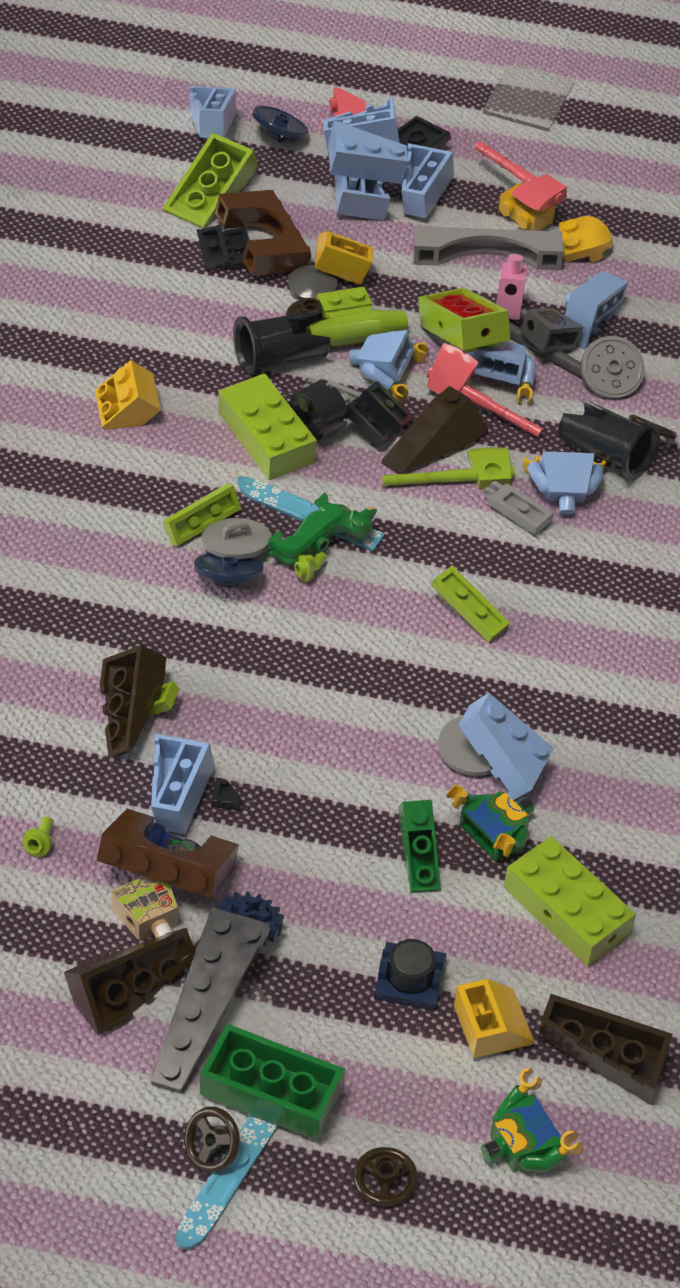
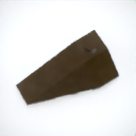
(441, 428)
(130, 689)
(119, 982)

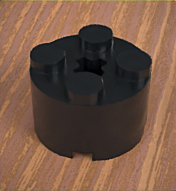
(320, 408)

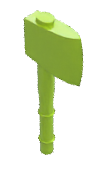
(486, 466)

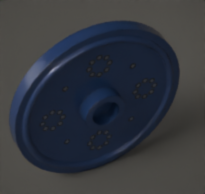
(280, 123)
(228, 570)

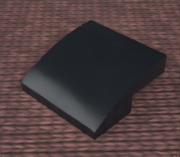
(223, 249)
(378, 414)

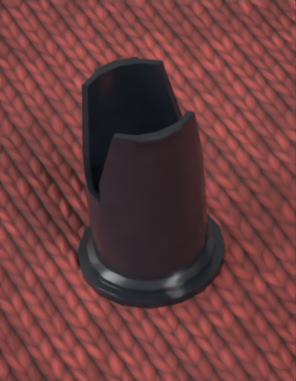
(276, 341)
(611, 438)

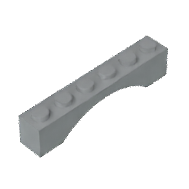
(442, 244)

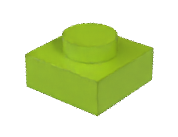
(165, 698)

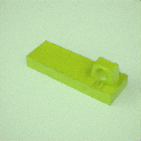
(201, 514)
(470, 603)

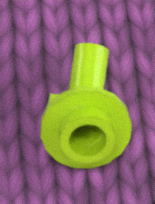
(308, 565)
(37, 840)

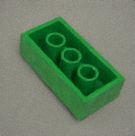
(272, 1081)

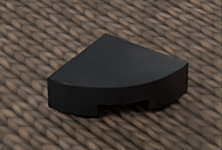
(225, 796)

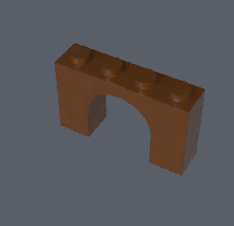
(264, 211)
(196, 870)

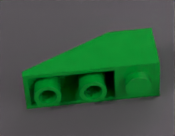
(419, 845)

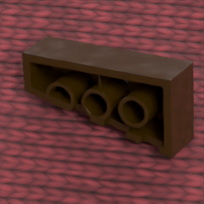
(608, 1044)

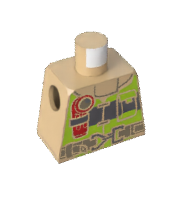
(145, 907)

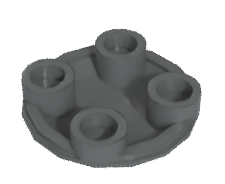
(308, 282)

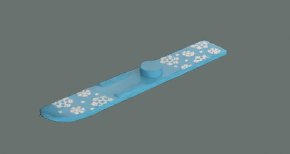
(296, 507)
(224, 1184)

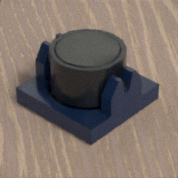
(411, 968)

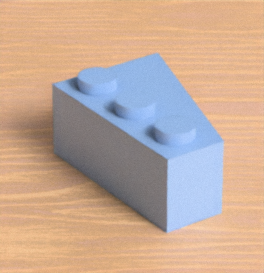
(212, 109)
(377, 120)
(365, 155)
(425, 179)
(360, 198)
(595, 302)
(507, 744)
(179, 780)

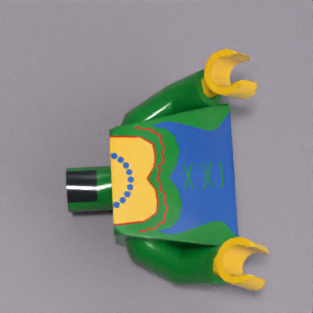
(494, 820)
(526, 1134)

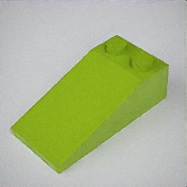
(217, 169)

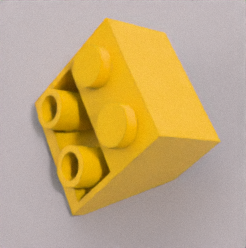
(343, 257)
(127, 397)
(491, 1018)

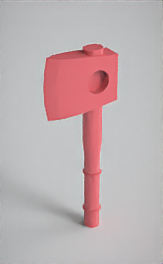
(536, 192)
(455, 369)

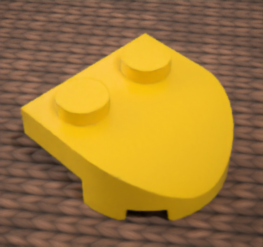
(585, 238)

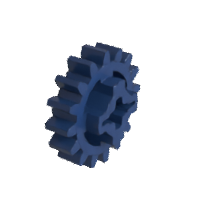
(257, 909)

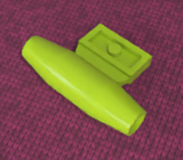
(352, 317)

